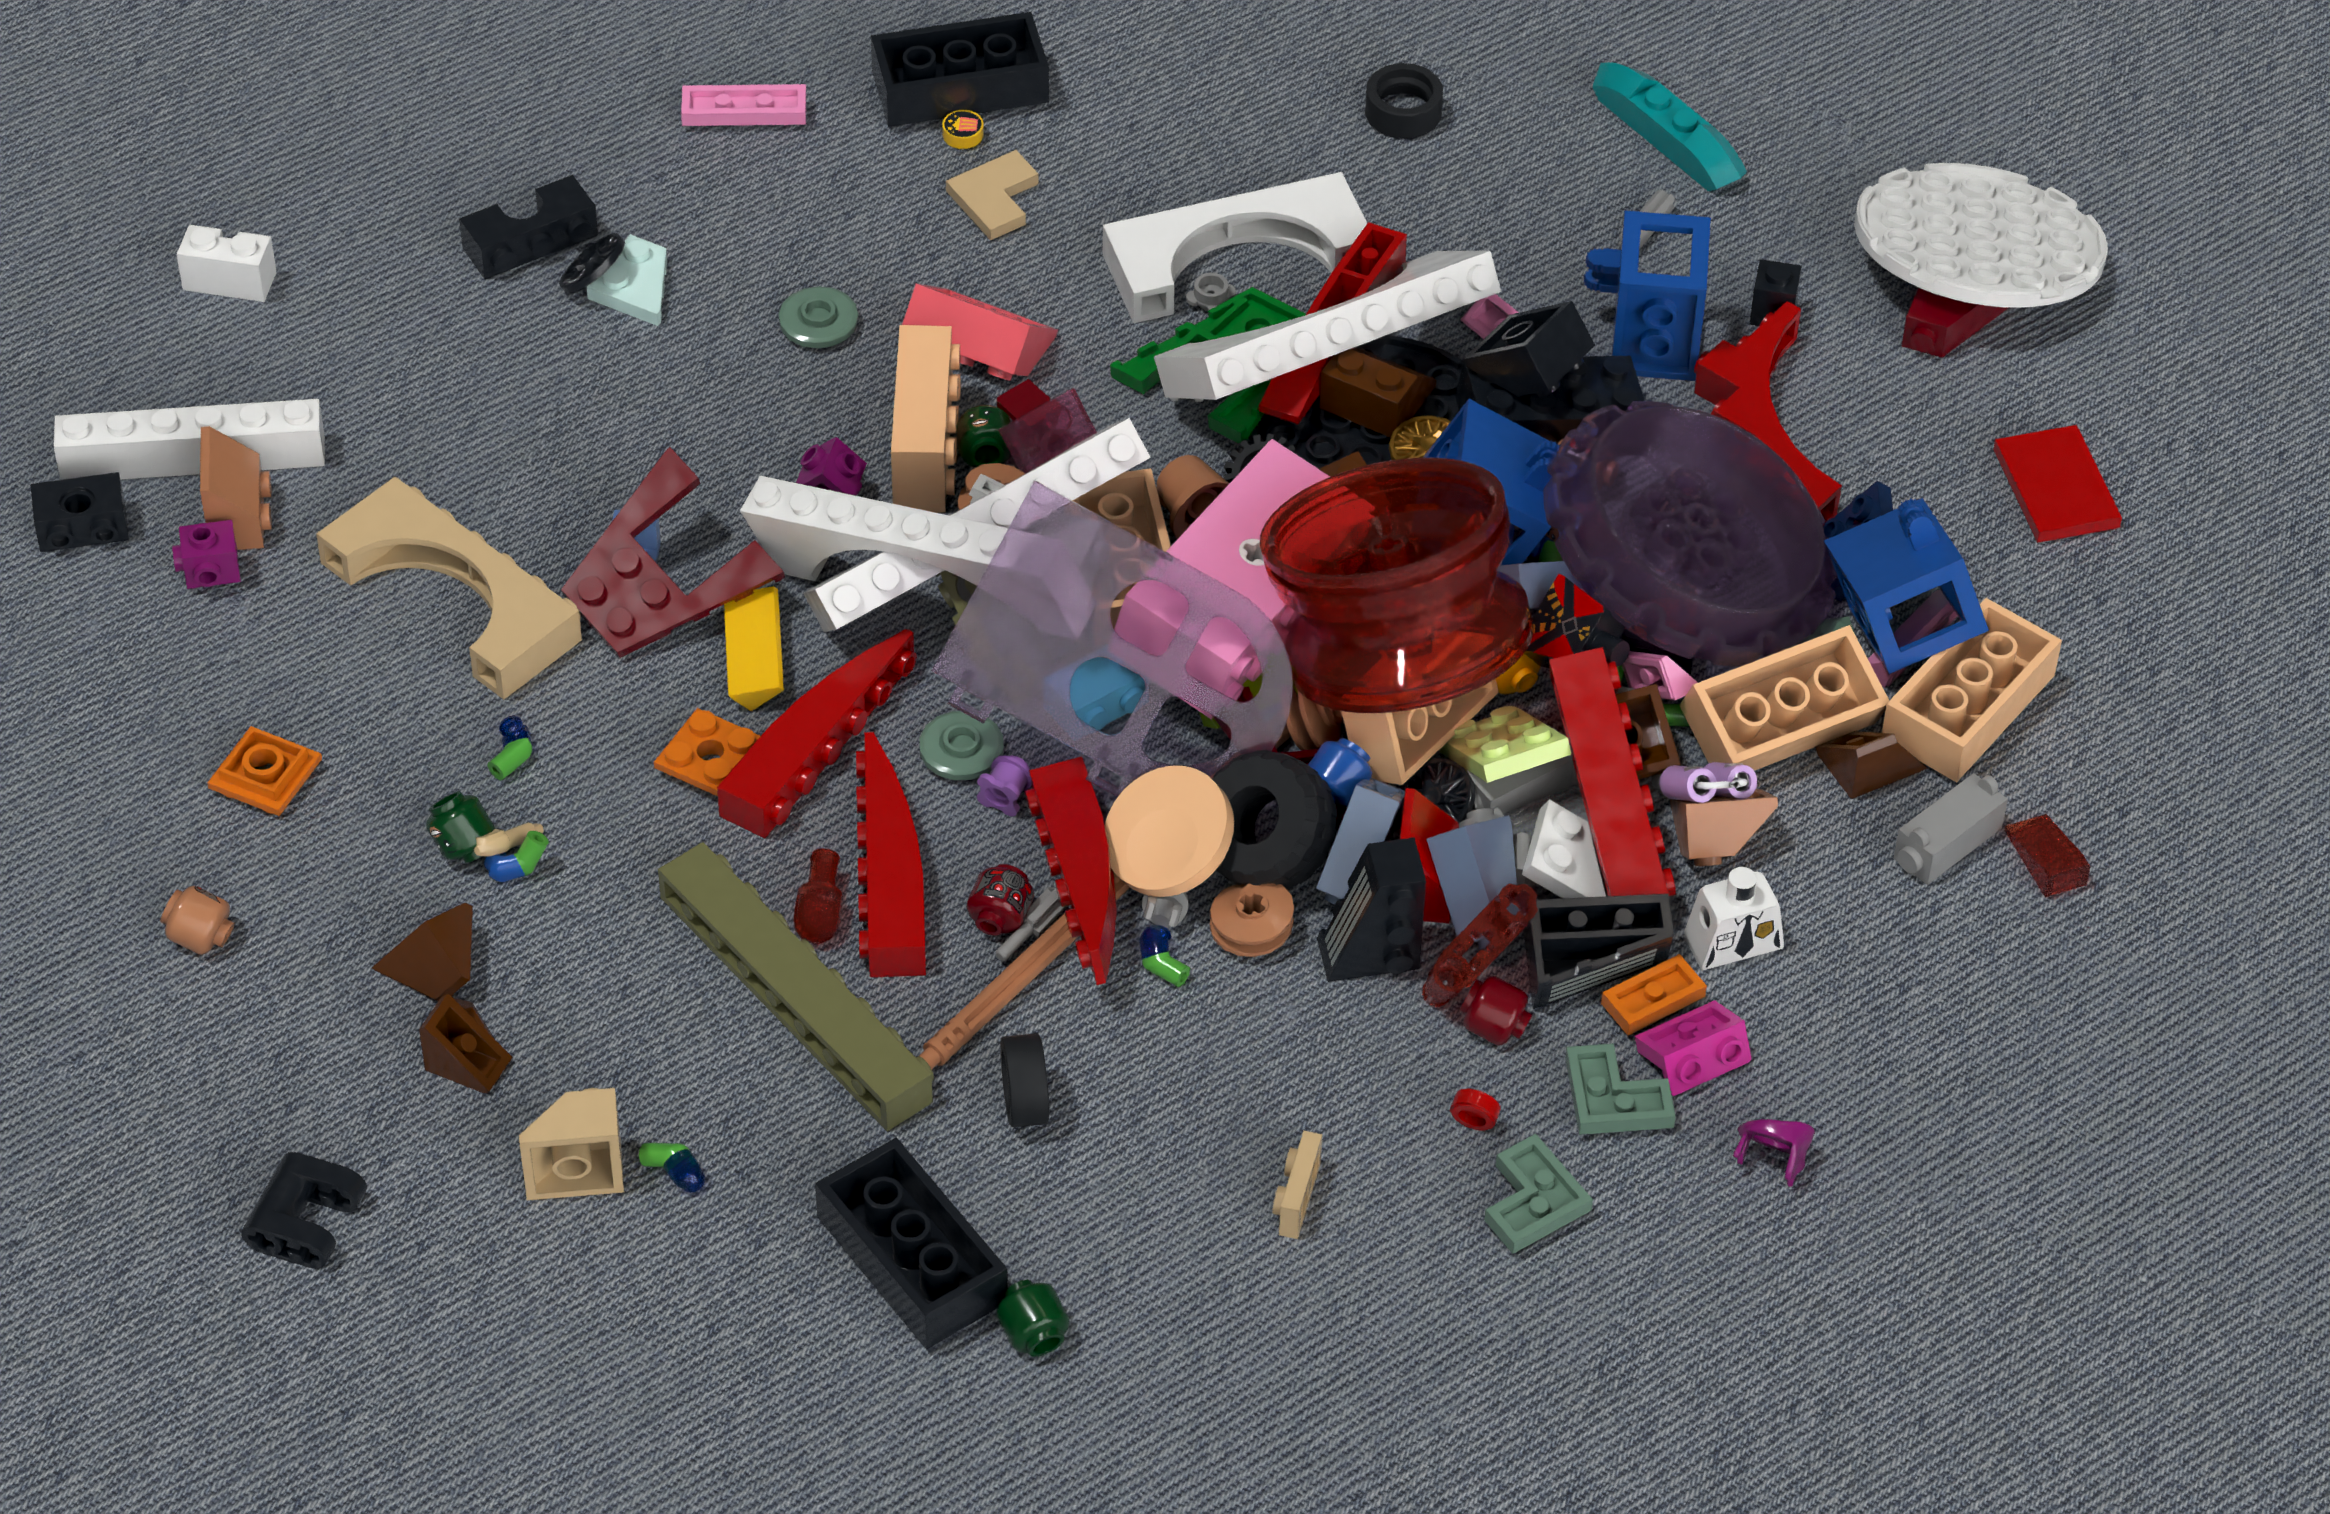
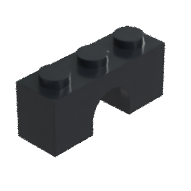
(503, 243)

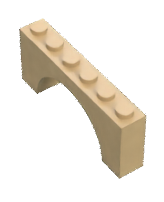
(405, 530)

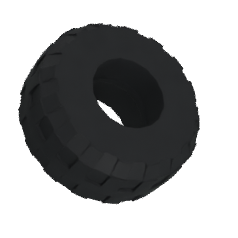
(1304, 822)

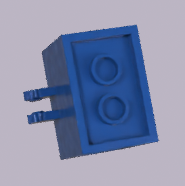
(1655, 314)
(1513, 456)
(1896, 561)

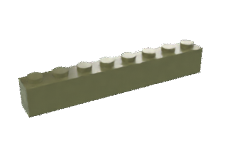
(796, 986)

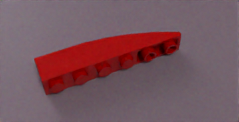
(1367, 264)
(811, 736)
(1080, 855)
(890, 870)

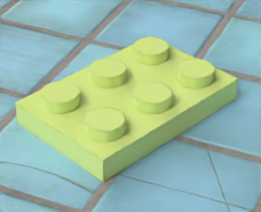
(1505, 744)

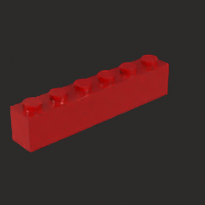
(1608, 775)

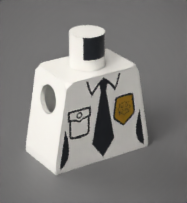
(1734, 920)

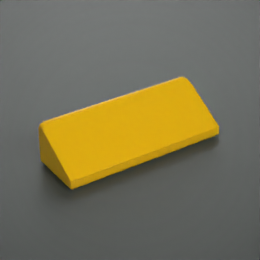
(754, 648)

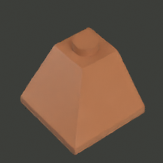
(1719, 825)

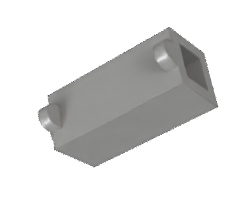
(1524, 787)
(1951, 828)

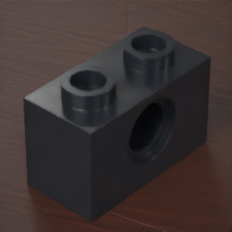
(79, 512)

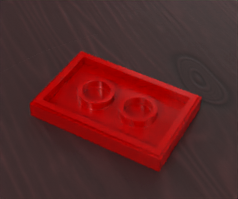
(2057, 483)

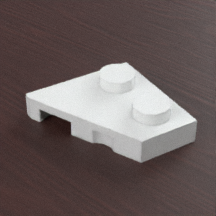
(1563, 854)

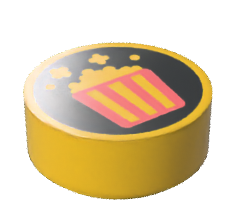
(963, 129)

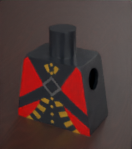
(1574, 623)

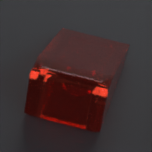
(2049, 855)

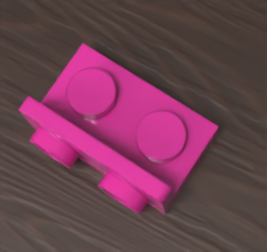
(1696, 1046)

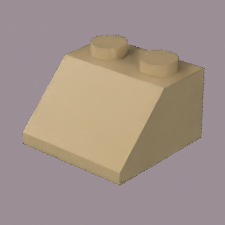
(574, 1147)

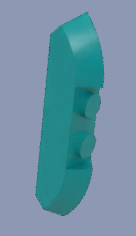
(1668, 125)

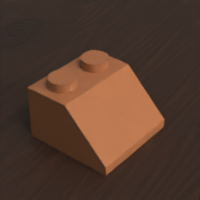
(234, 487)

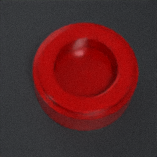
(1475, 1109)

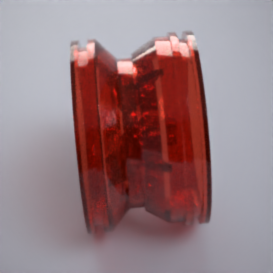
(1397, 585)

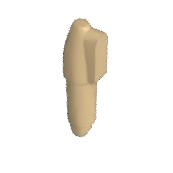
(501, 841)

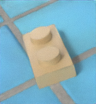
(1302, 1169)

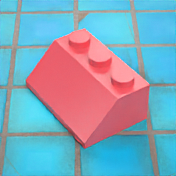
(984, 332)

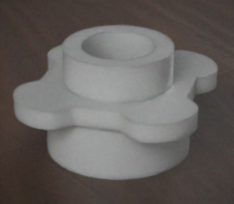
(1210, 291)

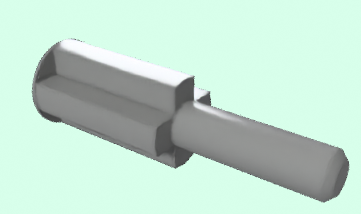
(1038, 919)

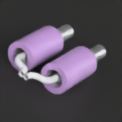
(1701, 783)

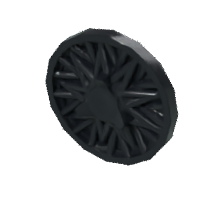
(592, 263)
(1444, 785)

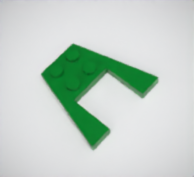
(1242, 313)

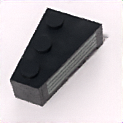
(1380, 917)
(1594, 942)

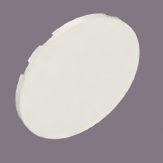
(1980, 235)

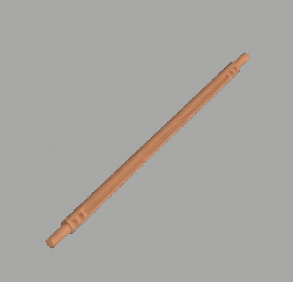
(1009, 983)

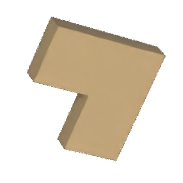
(987, 192)

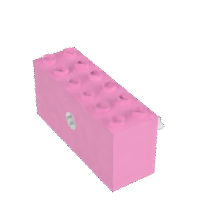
(1227, 548)

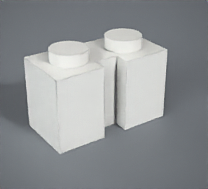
(226, 266)

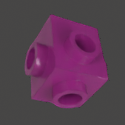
(832, 468)
(207, 554)

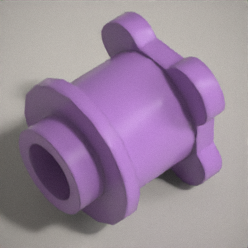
(1004, 784)

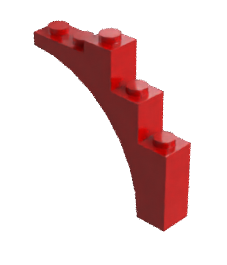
(1740, 389)

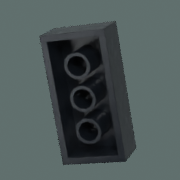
(960, 67)
(1590, 387)
(911, 1243)

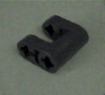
(275, 1220)

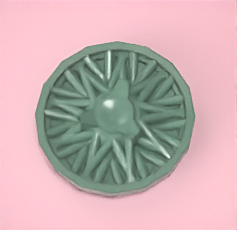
(818, 317)
(960, 746)

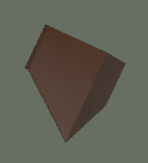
(1867, 761)
(435, 955)
(461, 1045)

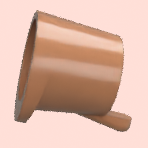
(1187, 490)

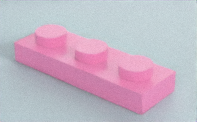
(743, 105)

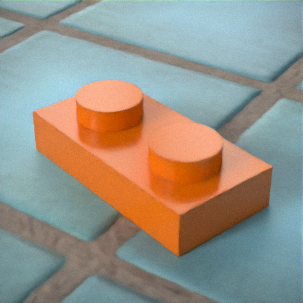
(1653, 994)

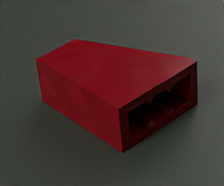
(1942, 324)

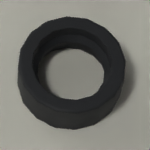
(1404, 79)
(1024, 1080)

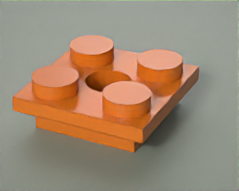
(703, 736)
(267, 788)

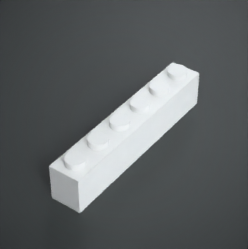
(170, 438)

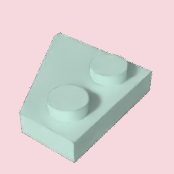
(634, 281)

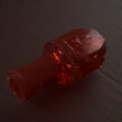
(819, 900)

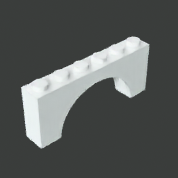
(1155, 248)

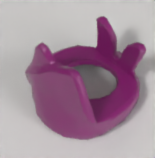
(1785, 1136)

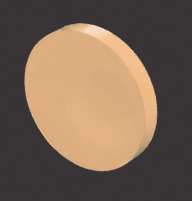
(1169, 831)

